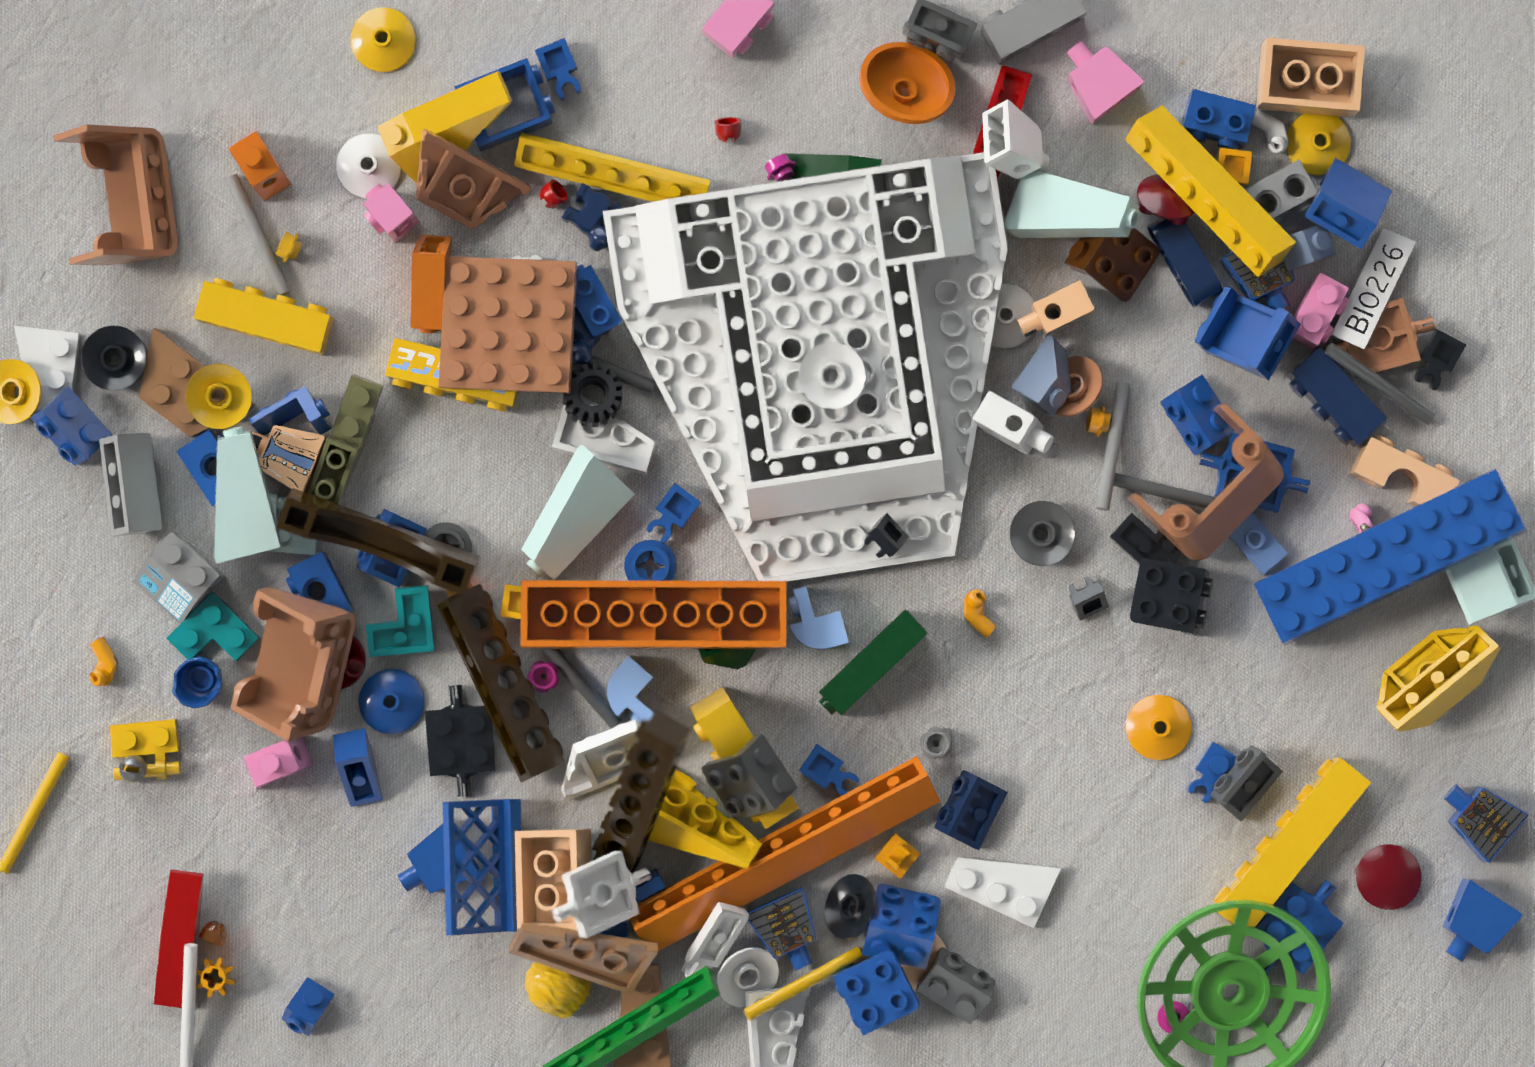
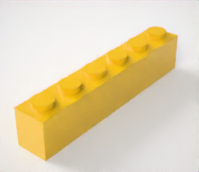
(1210, 190)
(1296, 838)

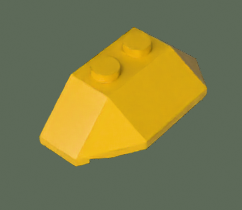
(1435, 676)

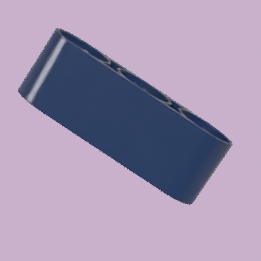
(1185, 261)

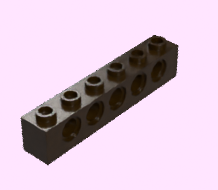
(496, 699)
(642, 788)

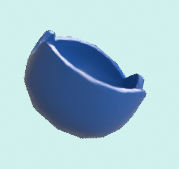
(197, 682)

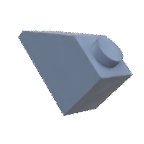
(1310, 247)
(1046, 377)

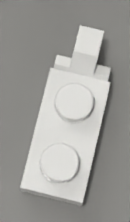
(715, 938)

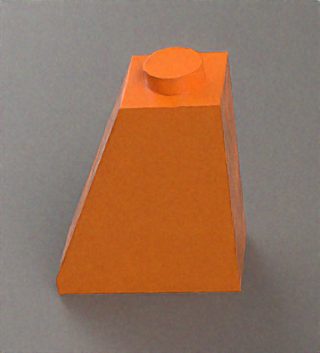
(429, 281)

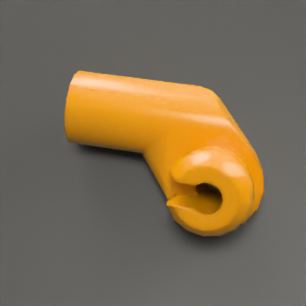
(974, 612)
(106, 664)

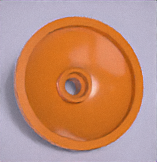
(907, 83)

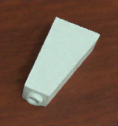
(1067, 209)
(243, 506)
(575, 513)

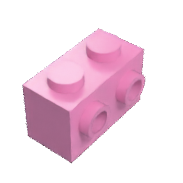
(736, 22)
(389, 212)
(1317, 308)

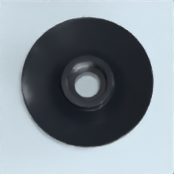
(97, 358)
(850, 906)

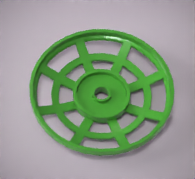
(1252, 988)

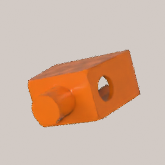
(259, 165)

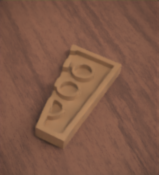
(599, 959)
(655, 1050)

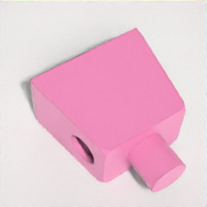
(1100, 80)
(277, 762)

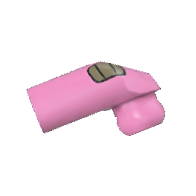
(1360, 517)

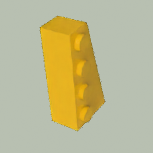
(728, 734)

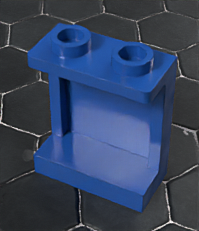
(1348, 203)
(1247, 333)

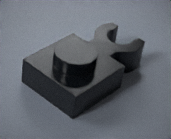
(1441, 353)

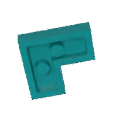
(213, 621)
(411, 631)

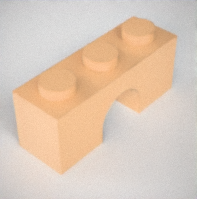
(1379, 459)

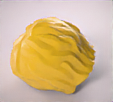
(555, 990)

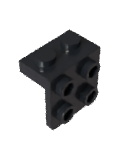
(1171, 596)

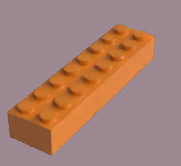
(653, 614)

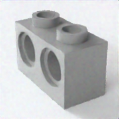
(1275, 189)

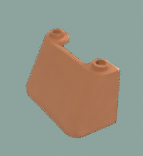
(297, 665)

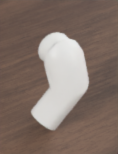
(1274, 131)

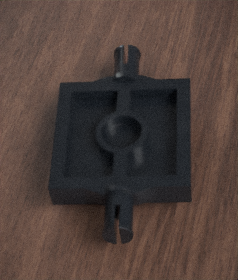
(459, 741)

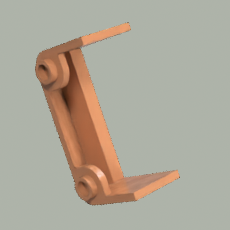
(135, 189)
(1202, 534)

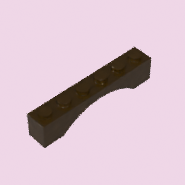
(333, 523)

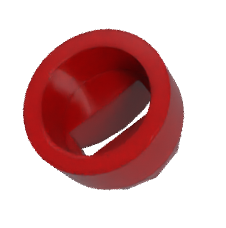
(728, 127)
(553, 194)

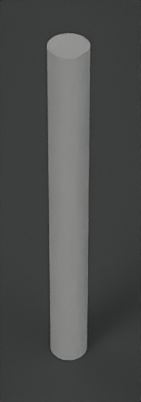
(257, 235)
(1113, 446)

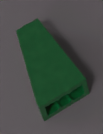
(871, 663)

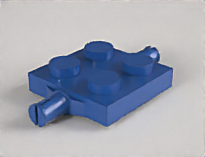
(1229, 469)
(1311, 912)

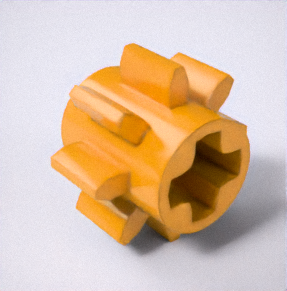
(207, 981)

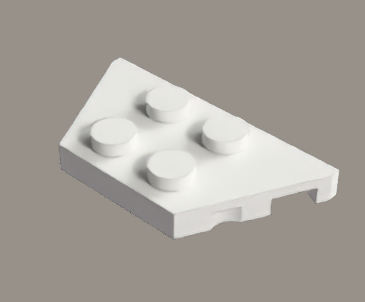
(598, 760)

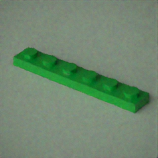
(642, 1022)

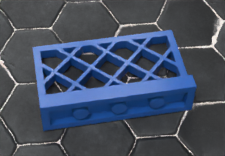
(501, 865)

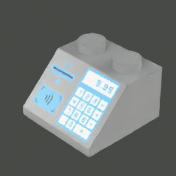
(178, 577)

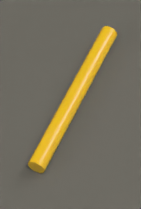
(33, 812)
(803, 983)

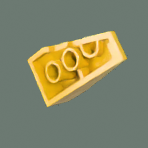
(453, 116)
(697, 826)

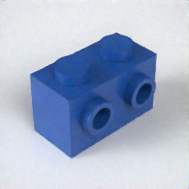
(1218, 119)

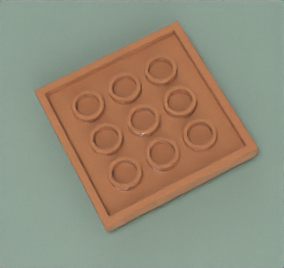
(508, 324)

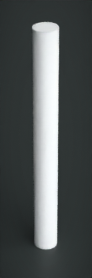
(188, 1005)

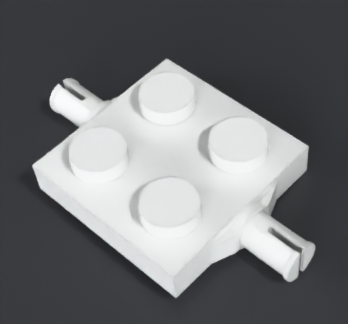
(601, 894)

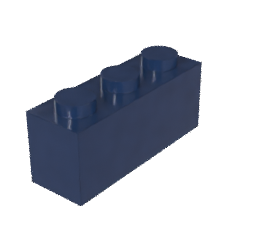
(1335, 398)

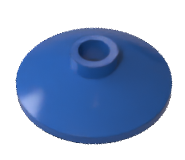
(408, 698)

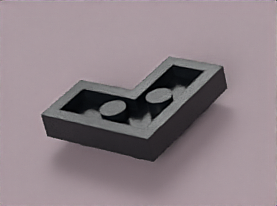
(1142, 542)

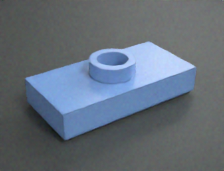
(1258, 544)

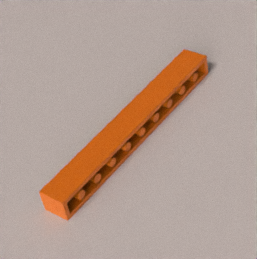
(788, 853)

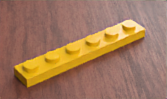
(605, 170)

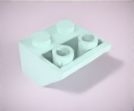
(1492, 582)

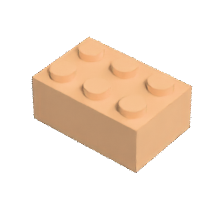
(1310, 77)
(540, 863)

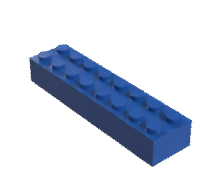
(1390, 557)

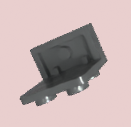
(939, 29)
(750, 780)

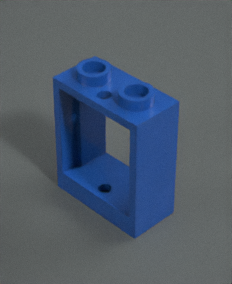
(544, 105)

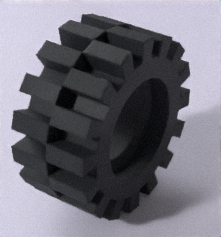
(598, 413)

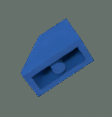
(357, 767)

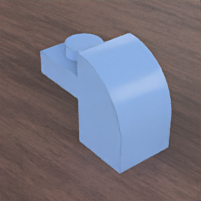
(816, 632)
(624, 688)

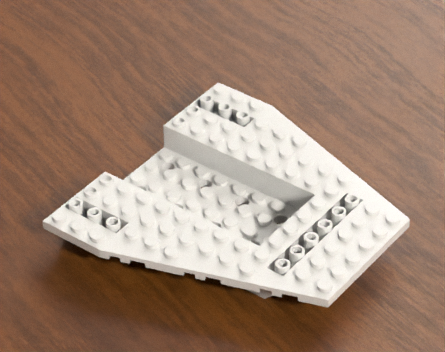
(712, 331)

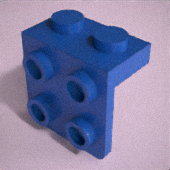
(903, 923)
(876, 991)

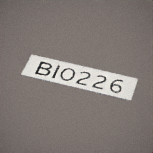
(1373, 288)

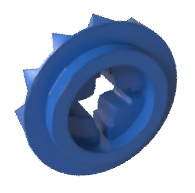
(639, 554)

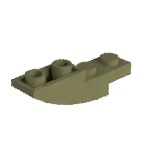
(346, 439)

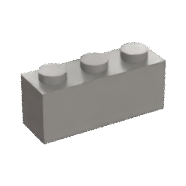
(1028, 25)
(130, 484)

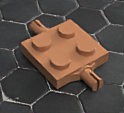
(1392, 340)

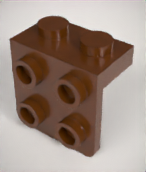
(1114, 262)

